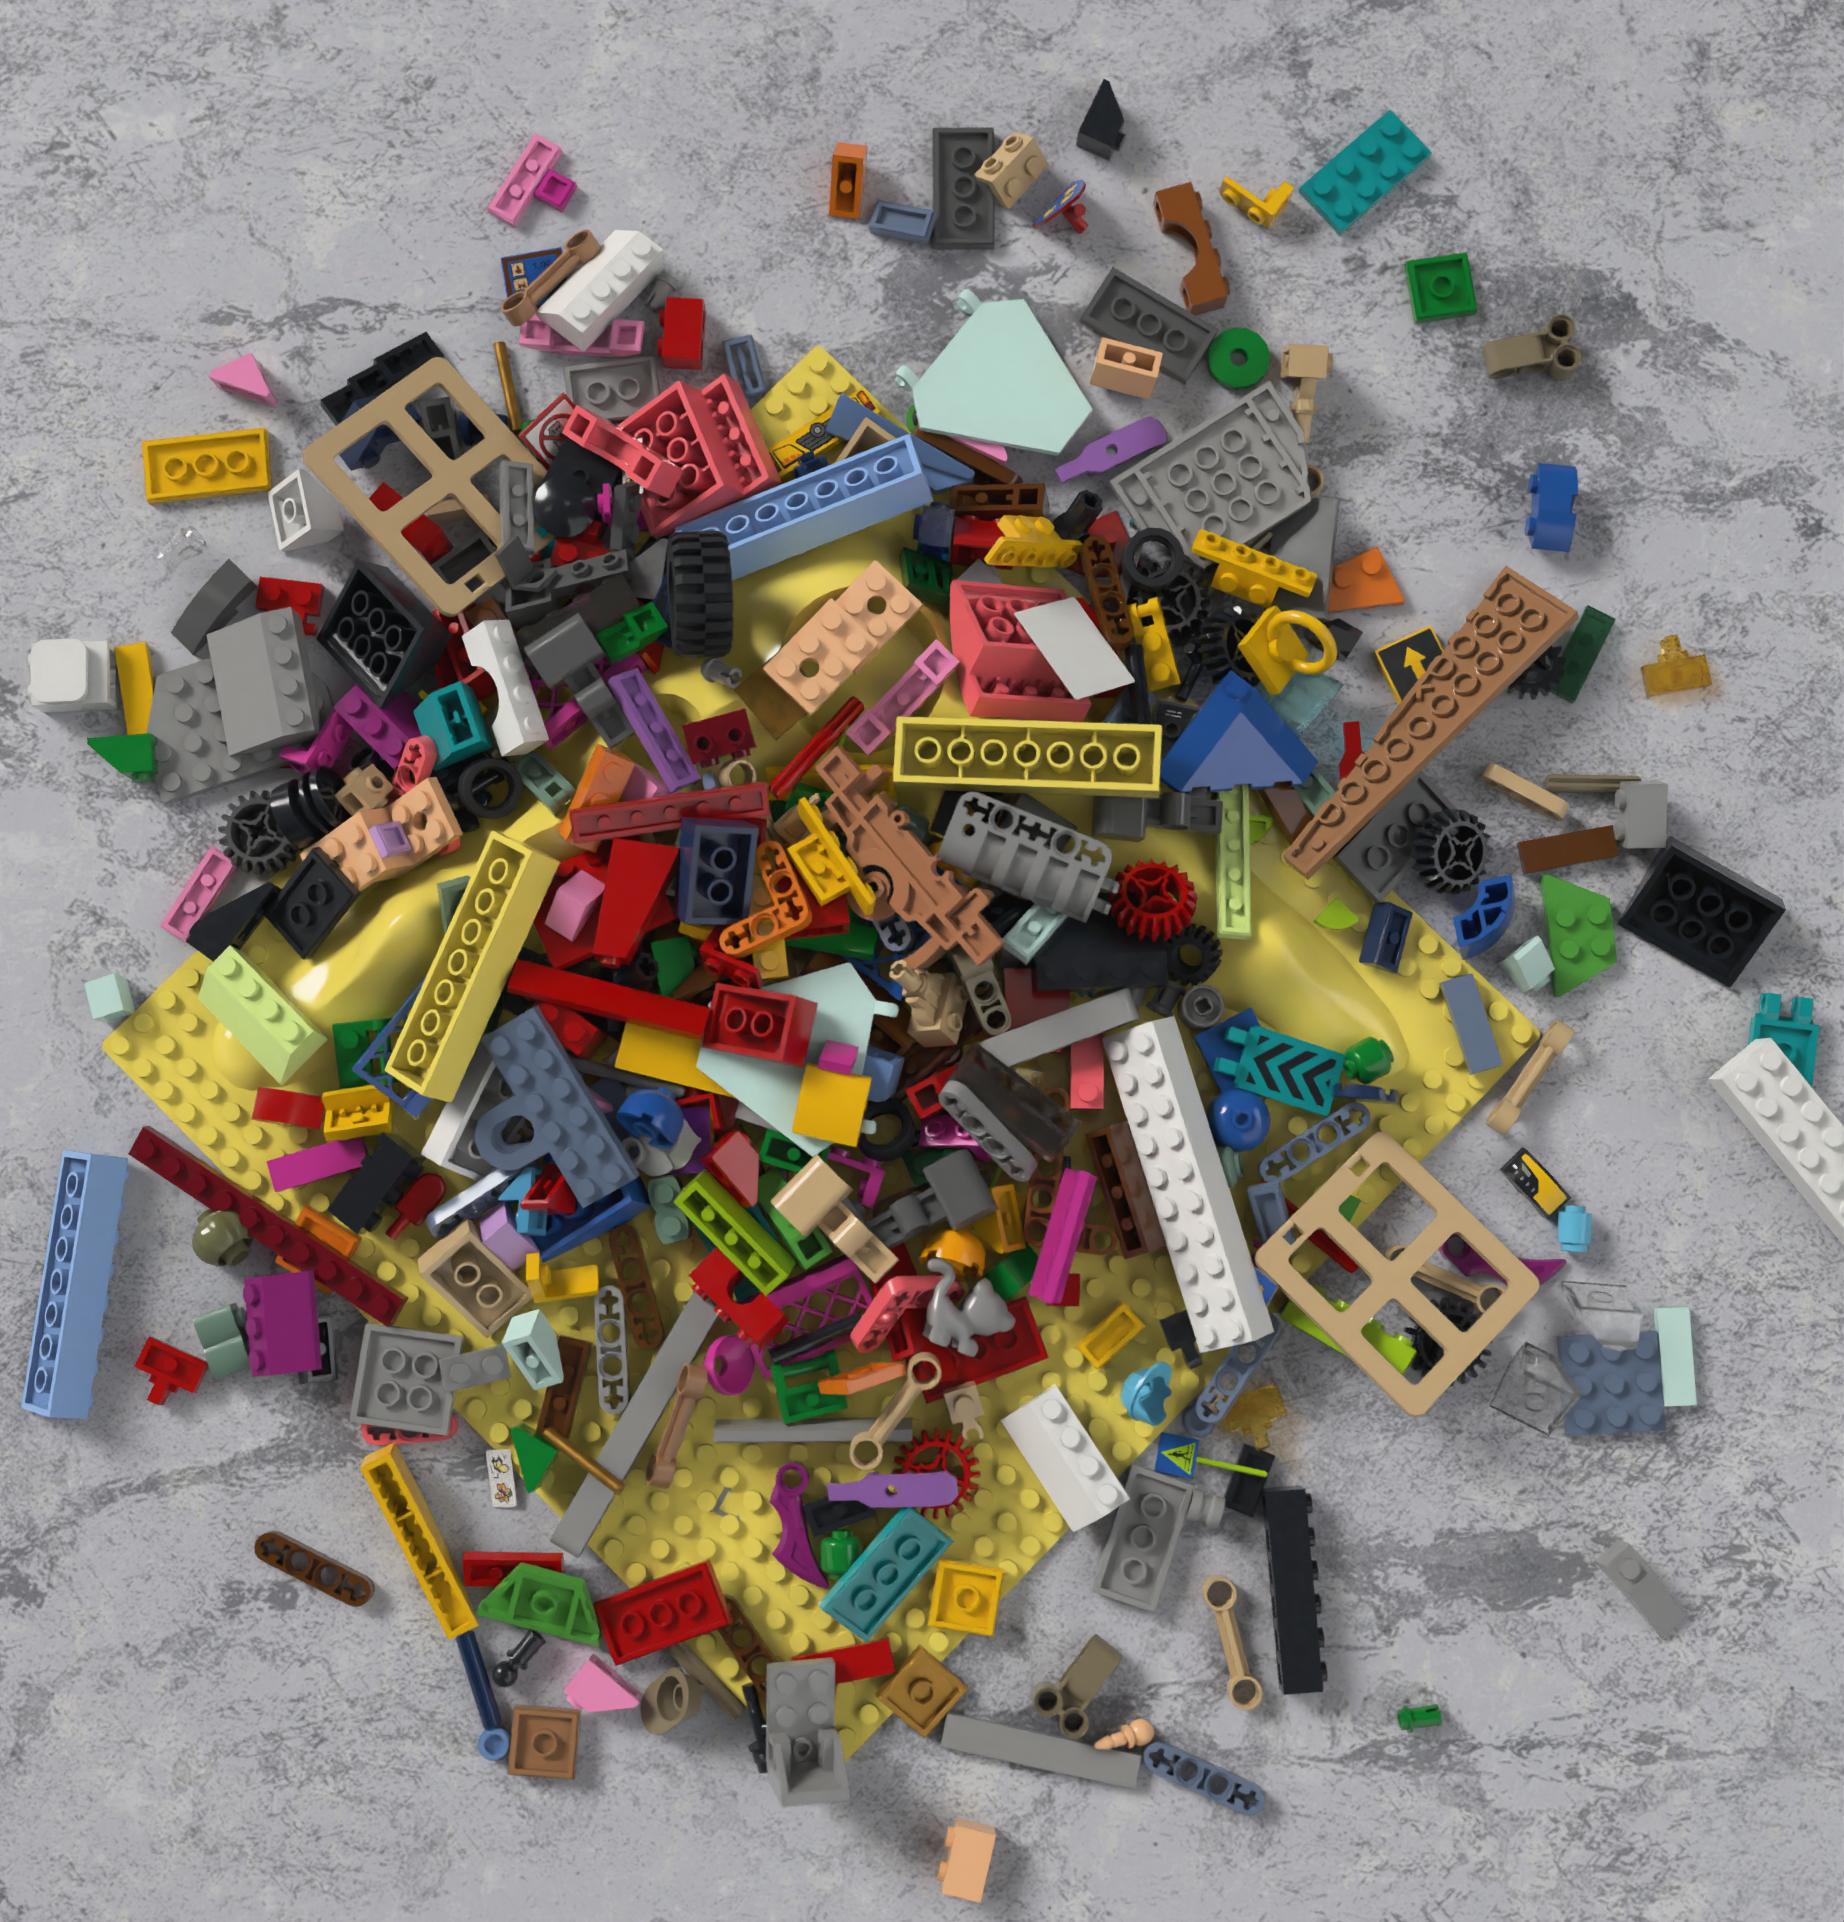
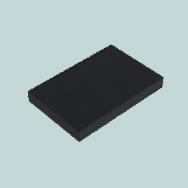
(311, 903)

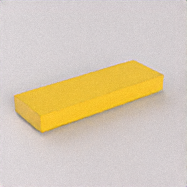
(136, 685)

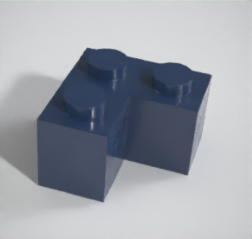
(368, 449)

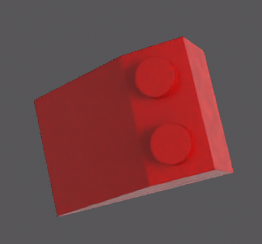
(760, 1024)

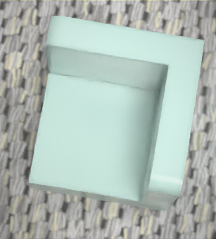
(109, 998)

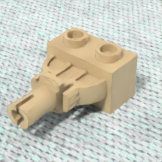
(1306, 366)
(935, 1002)

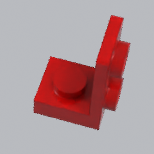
(720, 963)

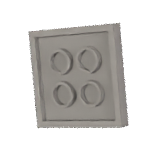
(402, 1379)

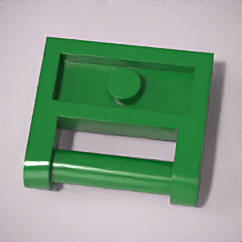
(350, 1043)
(805, 1399)

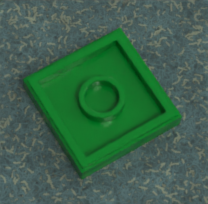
(1440, 288)

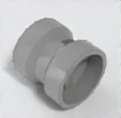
(1205, 1509)

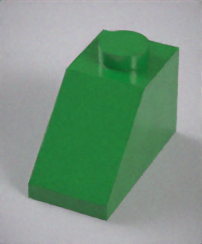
(129, 754)
(675, 963)
(784, 1153)

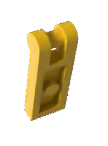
(1157, 647)

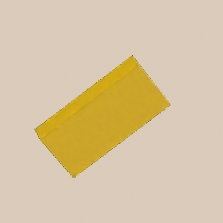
(1110, 1335)

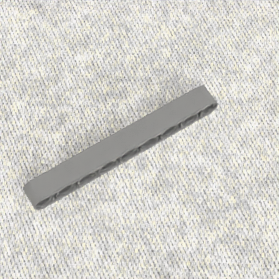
(636, 1424)

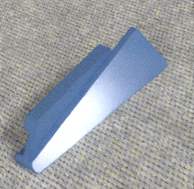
(940, 469)

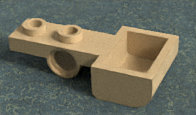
(816, 1200)

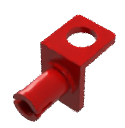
(696, 1097)

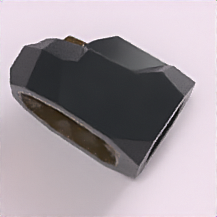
(1344, 636)

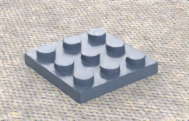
(1617, 1388)

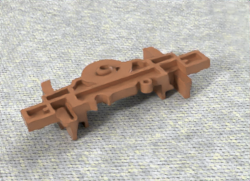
(918, 892)

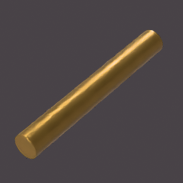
(508, 386)
(583, 1460)

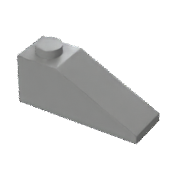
(1640, 1587)

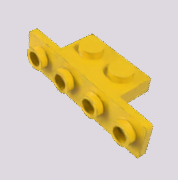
(1031, 544)
(1250, 572)
(824, 865)

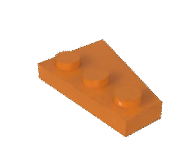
(1363, 584)

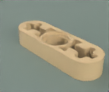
(1524, 792)

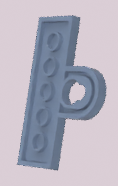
(557, 1105)

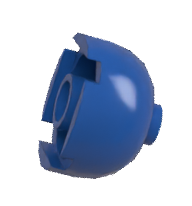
(652, 1115)
(1238, 1119)

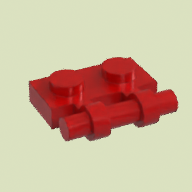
(302, 596)

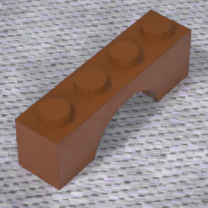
(1180, 214)

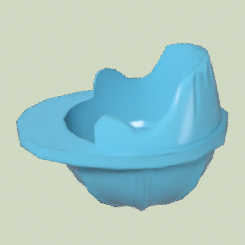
(1145, 1393)

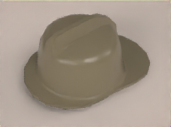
(670, 1701)

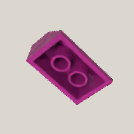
(383, 729)
(282, 1323)

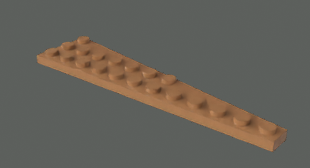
(1481, 660)

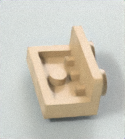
(1012, 168)

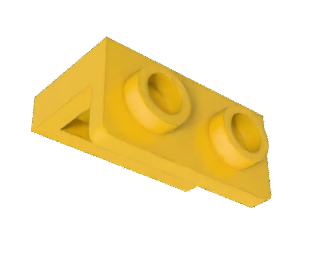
(356, 1113)

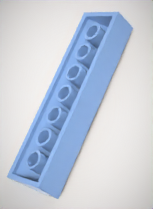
(819, 506)
(75, 1285)

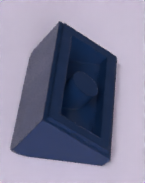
(1385, 936)

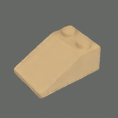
(474, 1278)

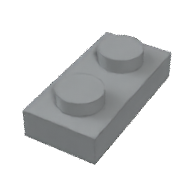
(474, 1368)

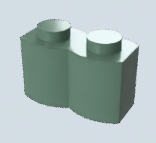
(670, 1221)
(224, 1339)

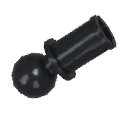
(506, 1672)

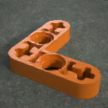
(778, 913)

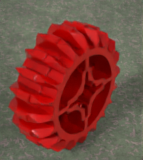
(1156, 910)
(921, 1467)

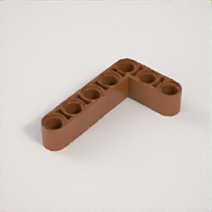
(1051, 1185)

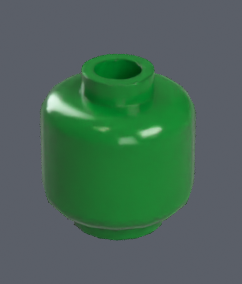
(1368, 1060)
(839, 1552)

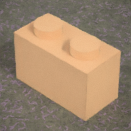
(1126, 368)
(967, 1859)

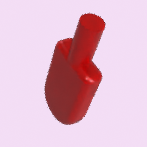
(418, 1203)

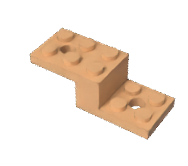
(842, 637)
(357, 854)

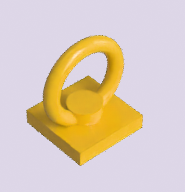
(1278, 653)

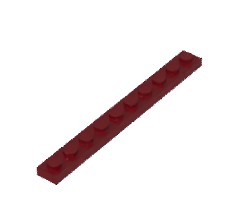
(269, 1226)

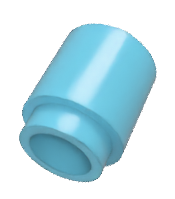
(1574, 1229)

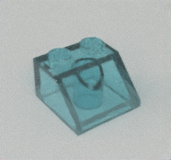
(1305, 700)

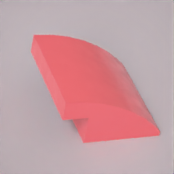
(714, 443)
(999, 662)

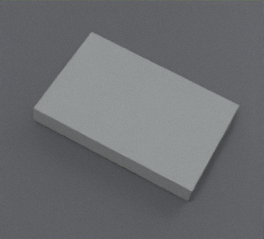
(613, 386)

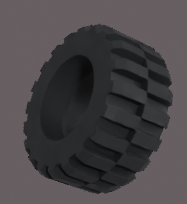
(700, 594)

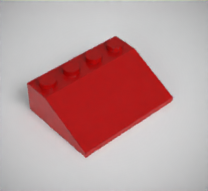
(558, 948)

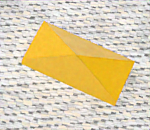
(1003, 1227)

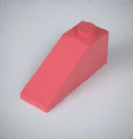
(1086, 1074)

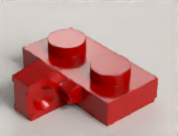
(580, 548)
(170, 1369)

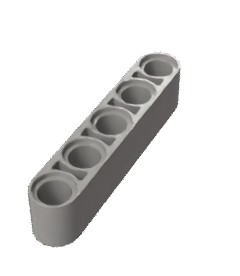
(1063, 1028)

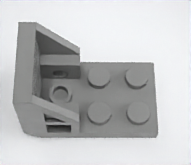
(801, 1740)

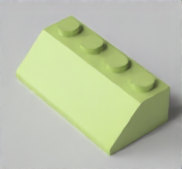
(259, 1014)

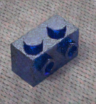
(934, 530)

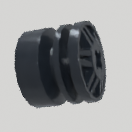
(308, 806)

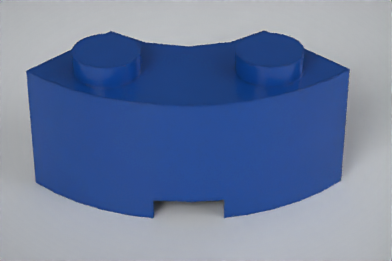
(1553, 498)
(1488, 917)

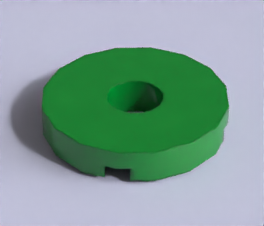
(1238, 341)

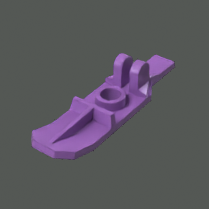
(1126, 442)
(912, 1490)

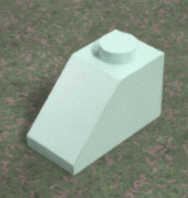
(1528, 965)
(534, 1349)

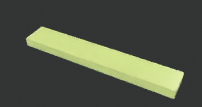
(1233, 865)

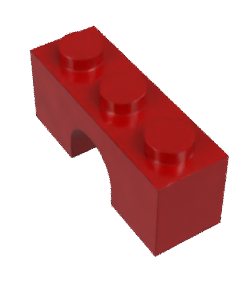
(757, 1320)

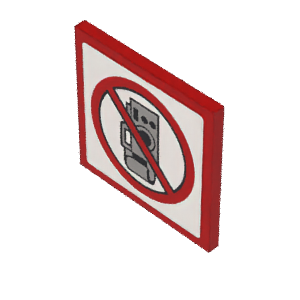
(545, 433)

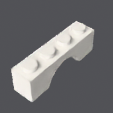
(519, 720)

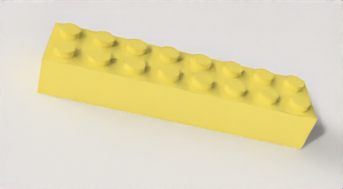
(1028, 756)
(471, 967)

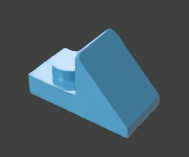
(527, 1222)

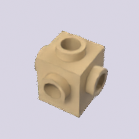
(364, 790)

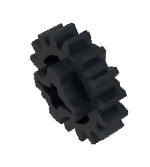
(1540, 675)

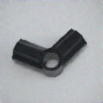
(1079, 517)
(637, 974)

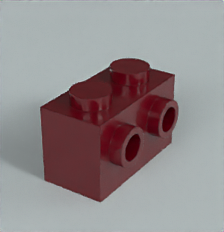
(719, 737)

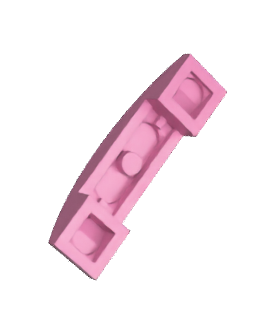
(618, 339)
(903, 698)

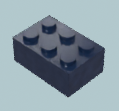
(715, 871)

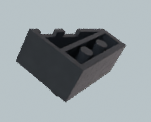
(377, 1184)

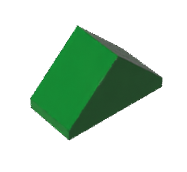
(1013, 1272)
(534, 1455)

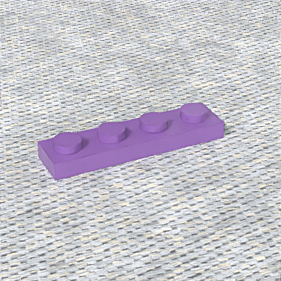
(654, 730)

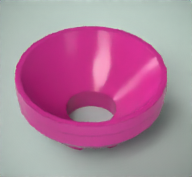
(736, 1365)

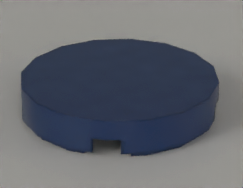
(1365, 1093)

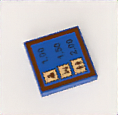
(523, 269)

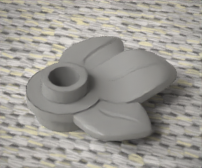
(651, 1159)

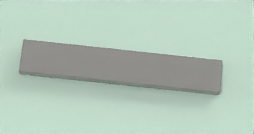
(803, 1430)
(1040, 1750)

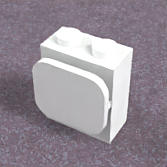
(72, 675)

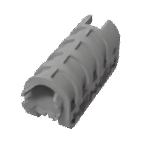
(1028, 865)

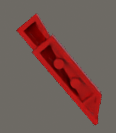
(906, 1335)

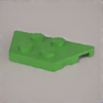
(1577, 933)
(544, 1603)

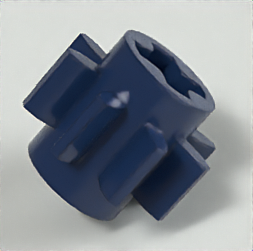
(809, 463)

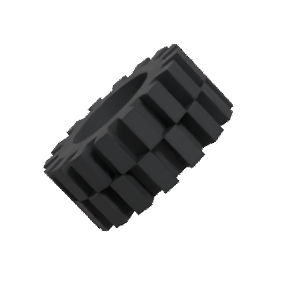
(1209, 951)

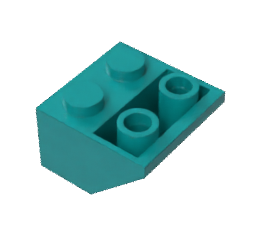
(454, 724)

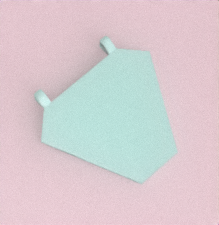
(999, 382)
(773, 1089)

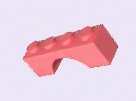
(623, 450)

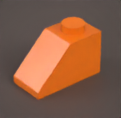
(847, 180)

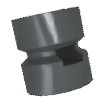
(1200, 1007)

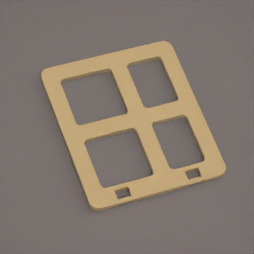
(448, 478)
(1393, 1278)

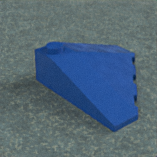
(1235, 742)
(587, 1223)

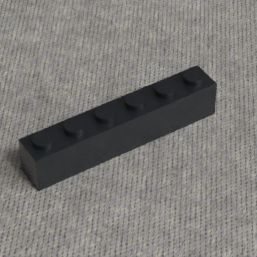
(1292, 1590)

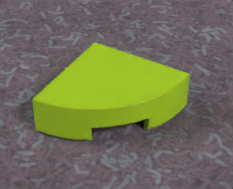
(1259, 827)
(1336, 916)

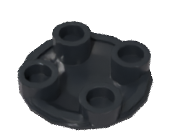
(564, 506)

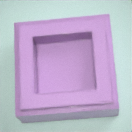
(390, 839)

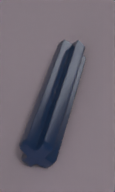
(478, 1680)

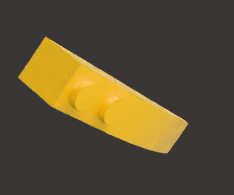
(419, 1538)

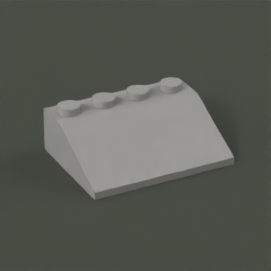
(264, 682)

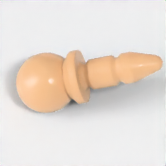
(1138, 1733)

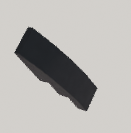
(385, 373)

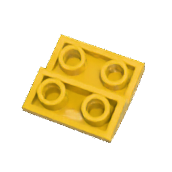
(831, 1105)

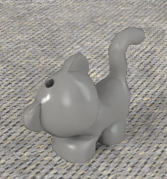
(981, 1312)

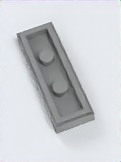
(517, 503)

